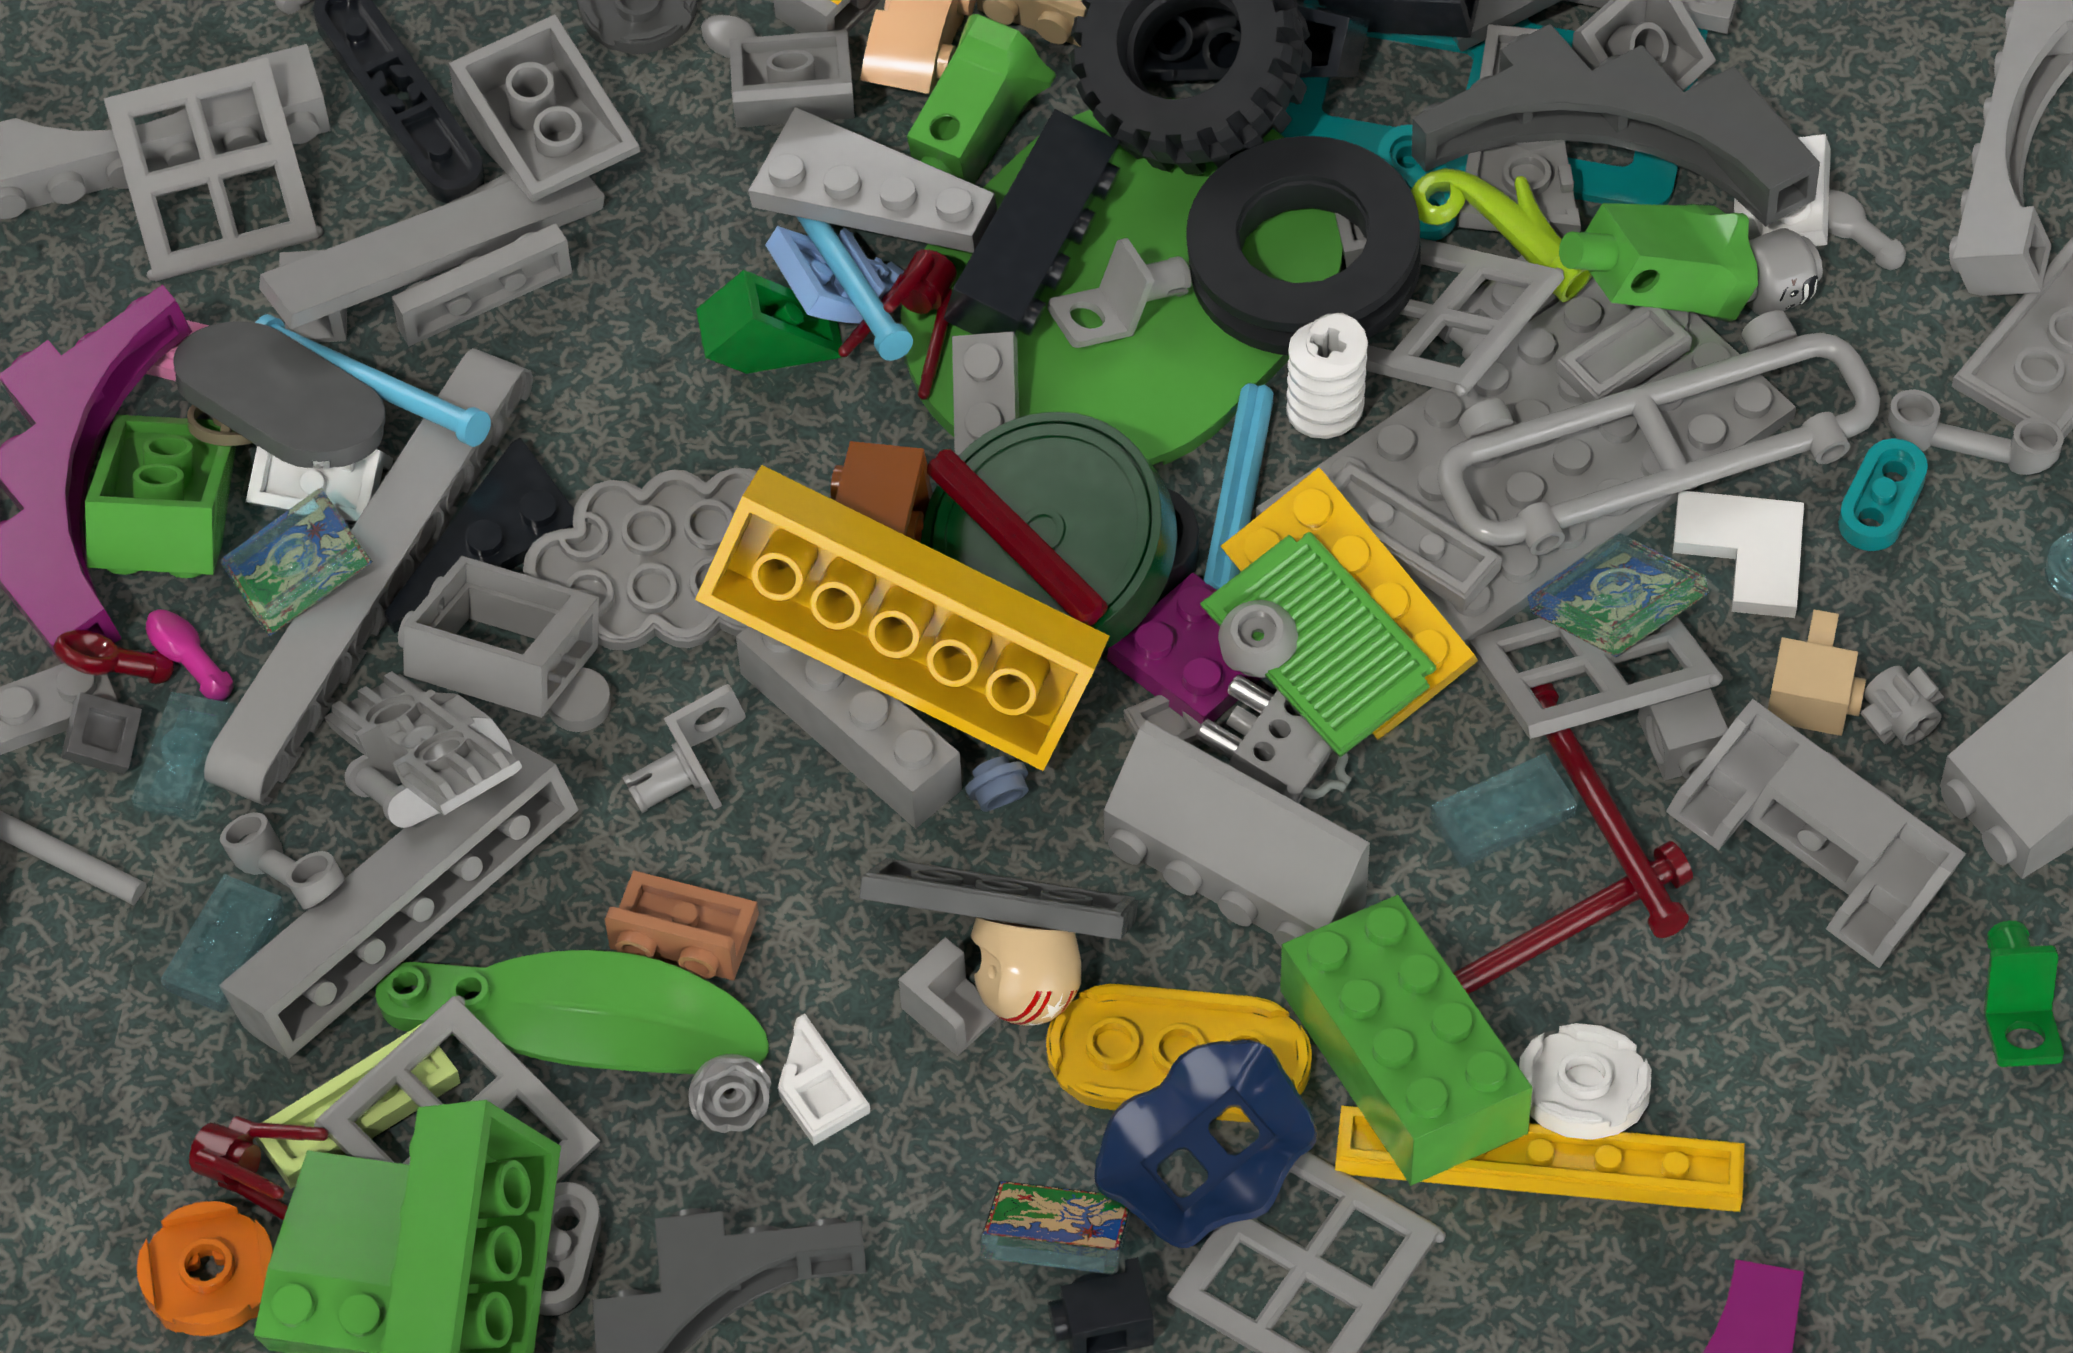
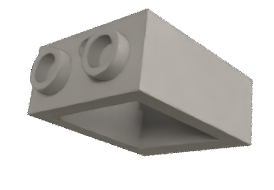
(554, 615)

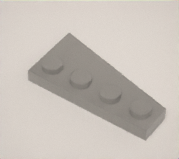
(1540, 162)
(863, 185)

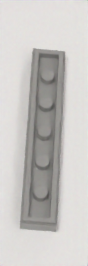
(419, 248)

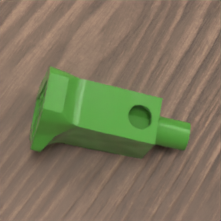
(978, 98)
(1667, 257)

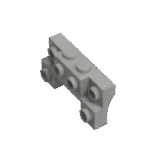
(1824, 818)

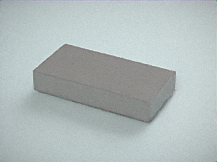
(1624, 353)

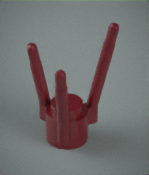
(920, 288)
(233, 1158)

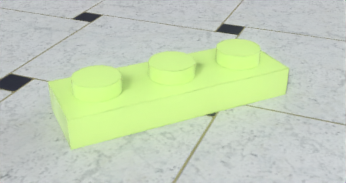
(288, 1155)

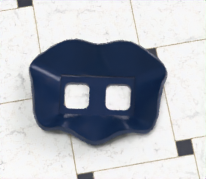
(1178, 1116)

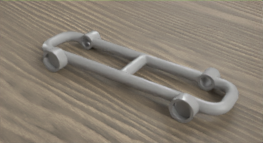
(1771, 346)

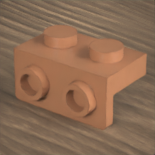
(682, 925)

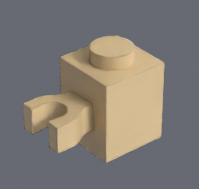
(1815, 680)

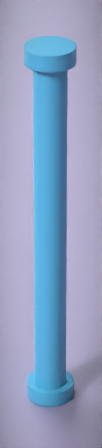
(891, 338)
(469, 425)

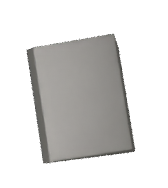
(1658, 25)
(789, 72)

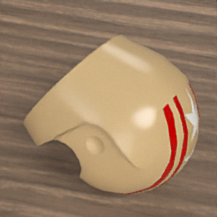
(1026, 970)

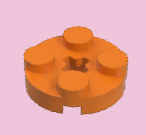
(176, 1249)

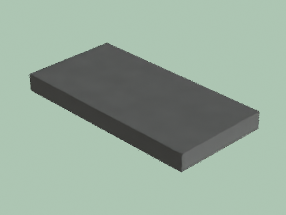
(1000, 898)

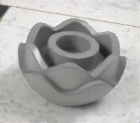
(1253, 656)
(734, 1110)

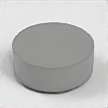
(582, 703)

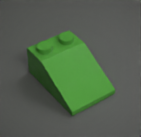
(158, 498)
(334, 1257)

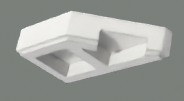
(818, 1086)

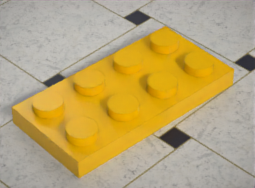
(1321, 509)

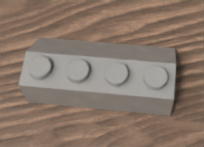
(1232, 839)

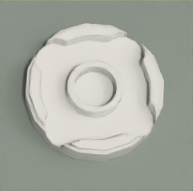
(1586, 1081)

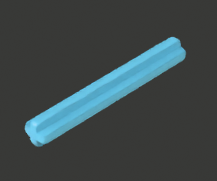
(1239, 478)

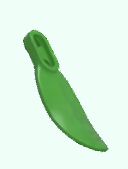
(585, 1009)

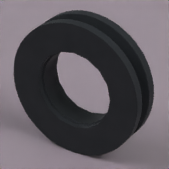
(1295, 176)

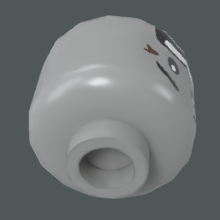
(1786, 271)

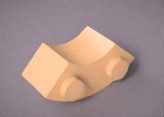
(913, 42)

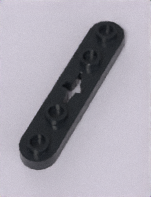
(425, 132)

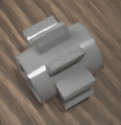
(1902, 705)

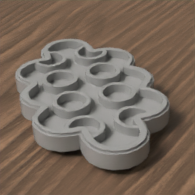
(645, 555)

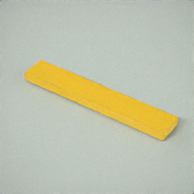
(1608, 1168)

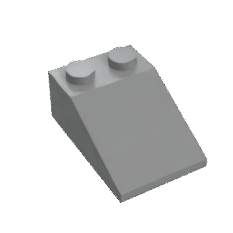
(540, 109)

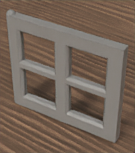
(211, 168)
(1473, 270)
(1614, 694)
(511, 1081)
(1309, 1266)

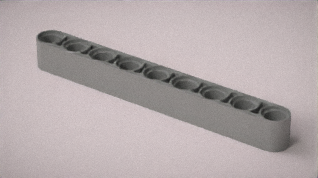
(328, 638)

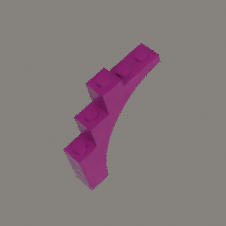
(48, 466)

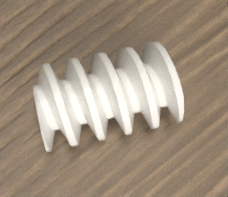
(1327, 376)

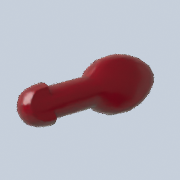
(98, 655)

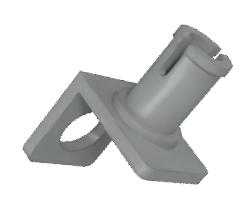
(1121, 295)
(681, 766)

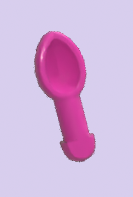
(181, 643)

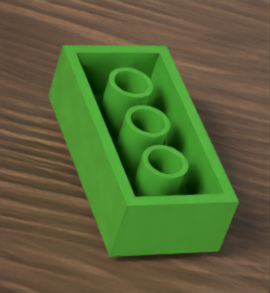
(1405, 1039)
(472, 1233)

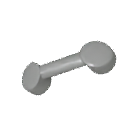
(2031, 450)
(261, 852)

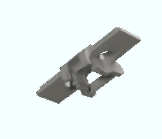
(426, 741)

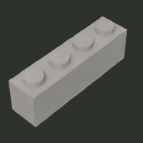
(857, 725)

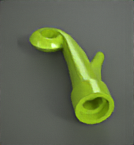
(1519, 223)

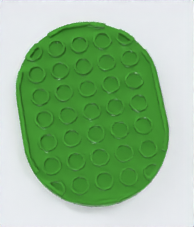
(1179, 370)

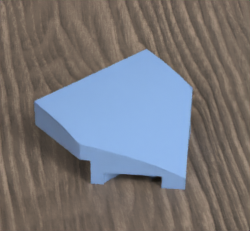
(815, 282)

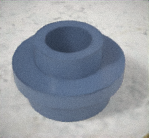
(997, 783)

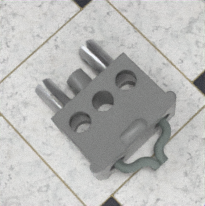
(1277, 745)

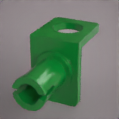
(2021, 995)

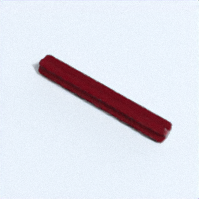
(1016, 537)

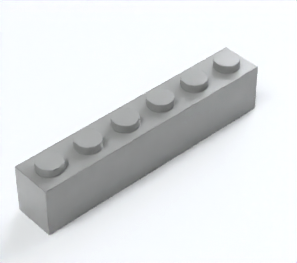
(394, 906)

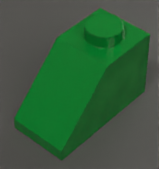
(763, 327)

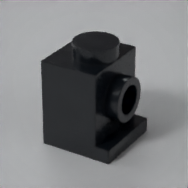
(1104, 1312)

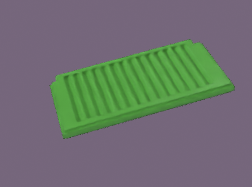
(1350, 655)

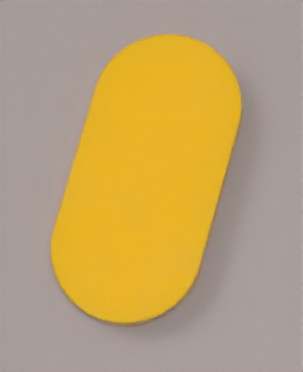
(1134, 1041)

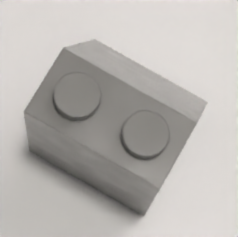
(2019, 775)

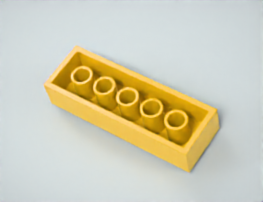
(901, 617)

